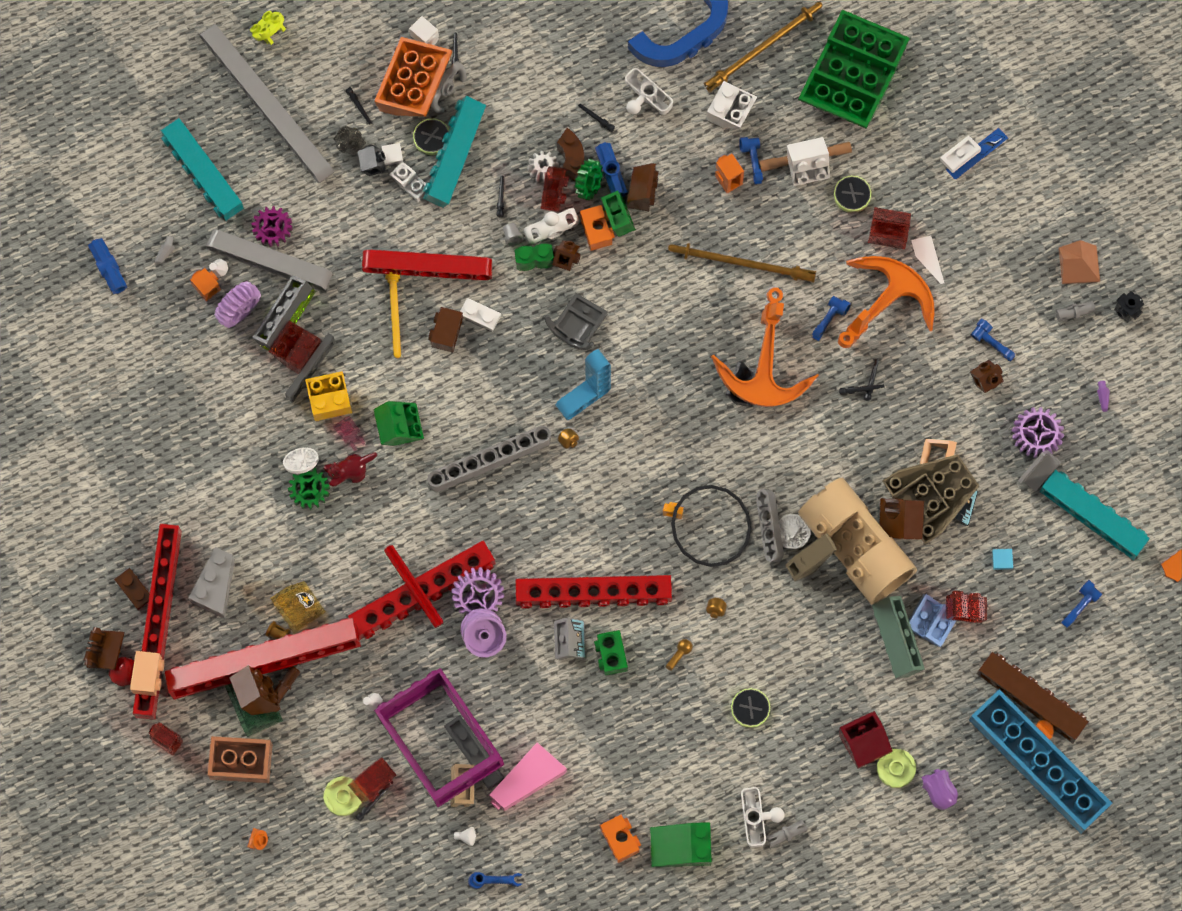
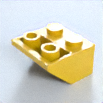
(328, 396)

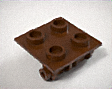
(104, 649)

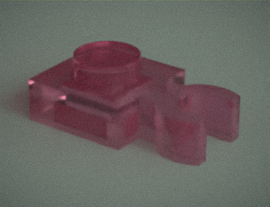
(348, 431)

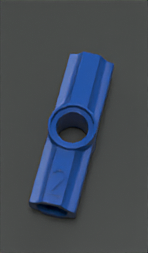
(608, 161)
(107, 266)

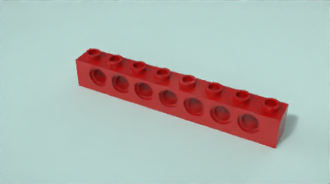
(427, 580)
(661, 583)

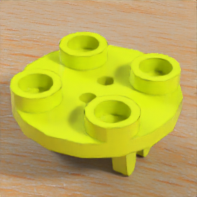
(268, 26)

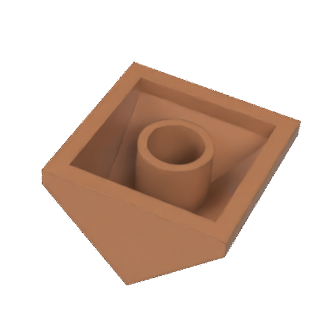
(1079, 263)

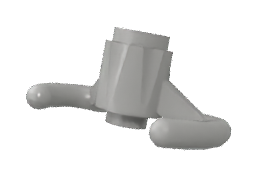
(446, 84)

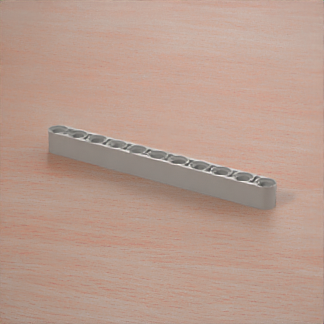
(266, 103)

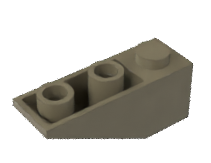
(811, 558)

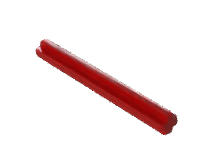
(413, 586)

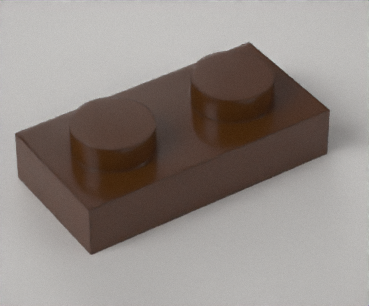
(133, 588)

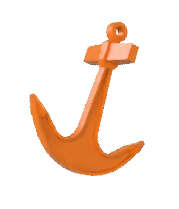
(902, 282)
(762, 388)

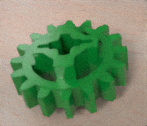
(588, 179)
(314, 481)

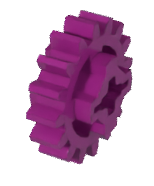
(273, 218)

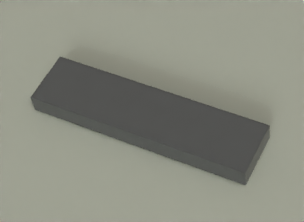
(310, 367)
(471, 748)

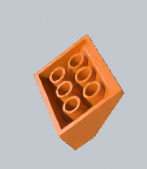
(412, 78)

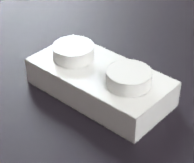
(960, 154)
(480, 314)

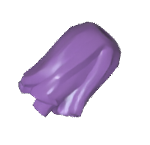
(940, 789)

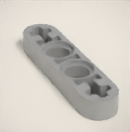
(767, 503)

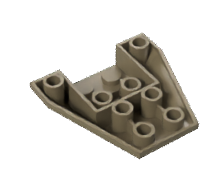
(941, 484)

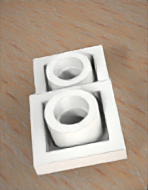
(409, 181)

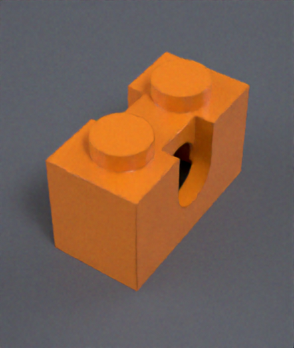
(729, 173)
(596, 238)
(624, 849)

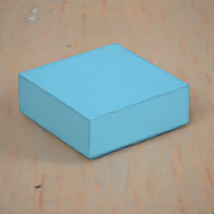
(1002, 559)

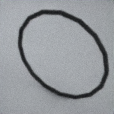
(679, 544)

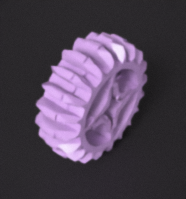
(237, 304)
(1030, 432)
(484, 589)

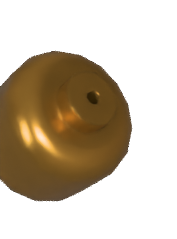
(568, 438)
(716, 607)

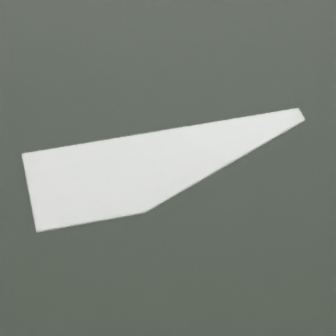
(926, 254)

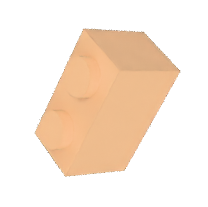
(146, 673)

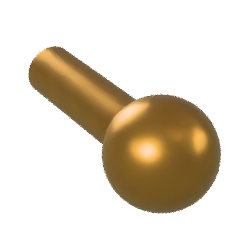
(684, 647)

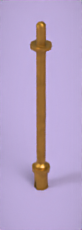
(722, 76)
(795, 272)

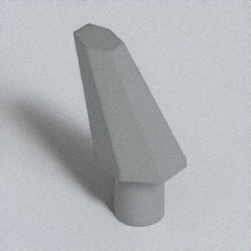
(165, 250)

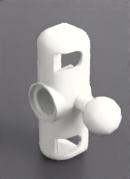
(654, 100)
(551, 225)
(754, 829)

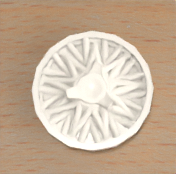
(300, 460)
(794, 531)

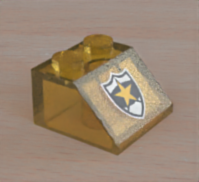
(297, 606)

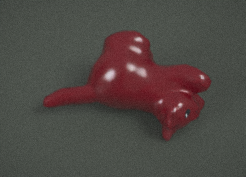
(352, 468)

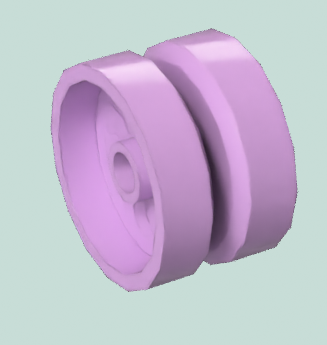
(483, 632)

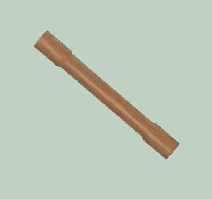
(774, 163)

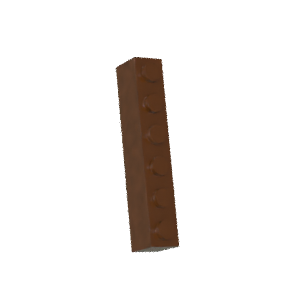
(1032, 697)

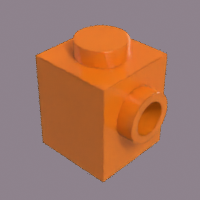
(205, 283)

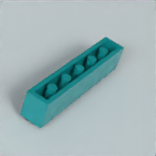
(454, 151)
(202, 170)
(1094, 514)

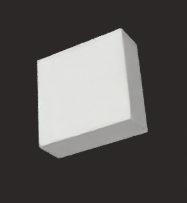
(392, 153)

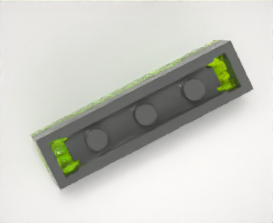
(287, 307)

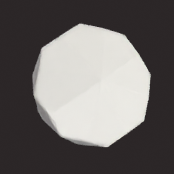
(219, 267)
(372, 701)
(467, 836)

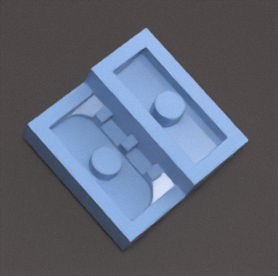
(930, 620)

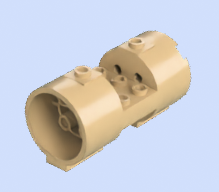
(863, 547)

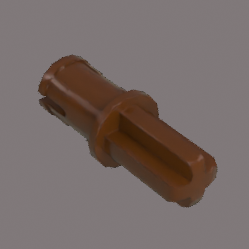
(286, 682)

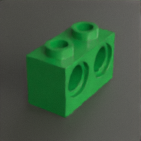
(618, 213)
(615, 652)

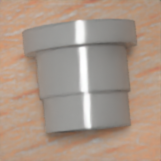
(512, 234)

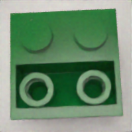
(398, 423)

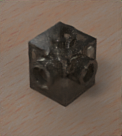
(349, 140)

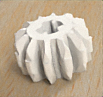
(540, 161)

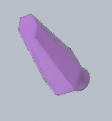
(1103, 393)

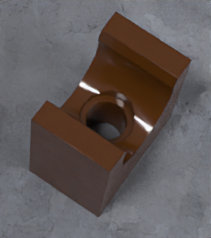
(902, 518)

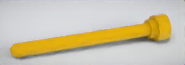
(393, 279)

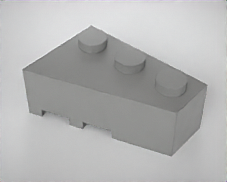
(214, 583)

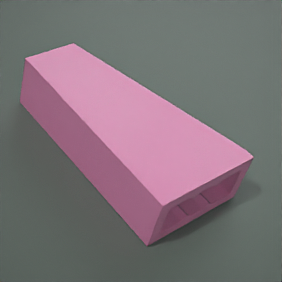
(531, 774)

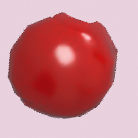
(123, 673)

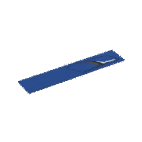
(987, 145)

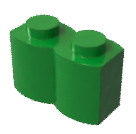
(530, 257)

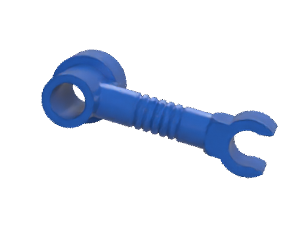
(751, 146)
(837, 306)
(982, 331)
(1090, 593)
(492, 880)

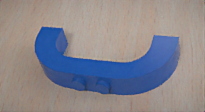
(685, 47)

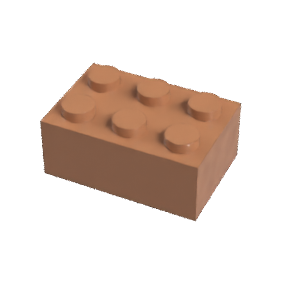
(240, 759)

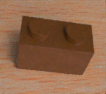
(446, 329)

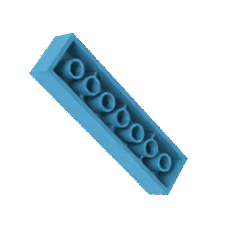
(1040, 761)

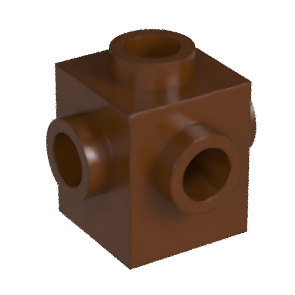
(566, 255)
(987, 376)

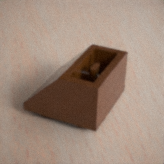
(643, 187)
(255, 691)

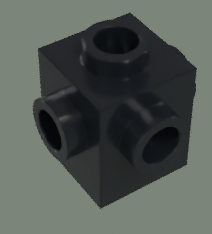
(1129, 306)

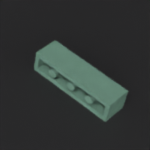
(898, 637)

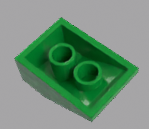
(681, 845)

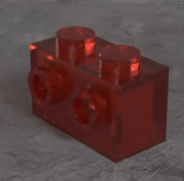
(553, 189)
(371, 780)

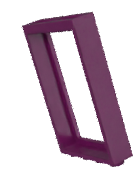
(414, 693)

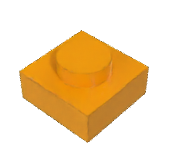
(669, 509)

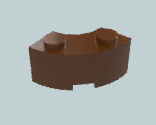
(572, 151)

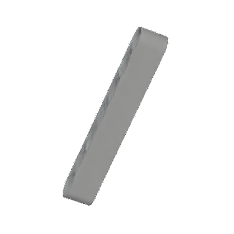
(268, 259)
(484, 466)

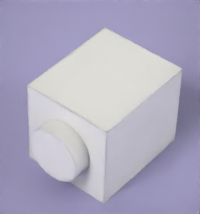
(424, 31)

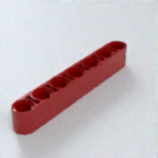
(427, 265)

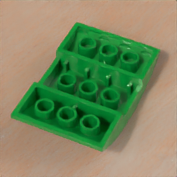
(854, 69)

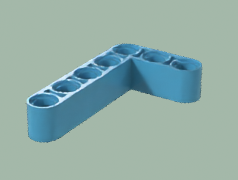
(596, 385)

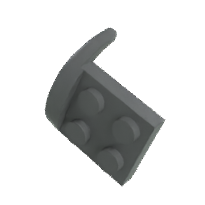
(577, 322)

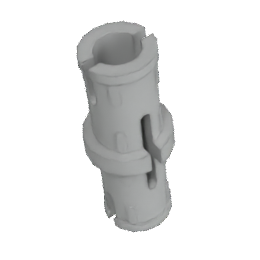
(1075, 311)
(786, 833)

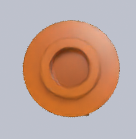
(1046, 728)
(258, 839)

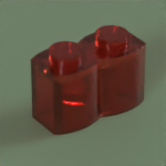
(965, 607)
(165, 738)

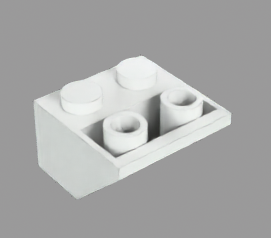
(730, 106)
(808, 161)

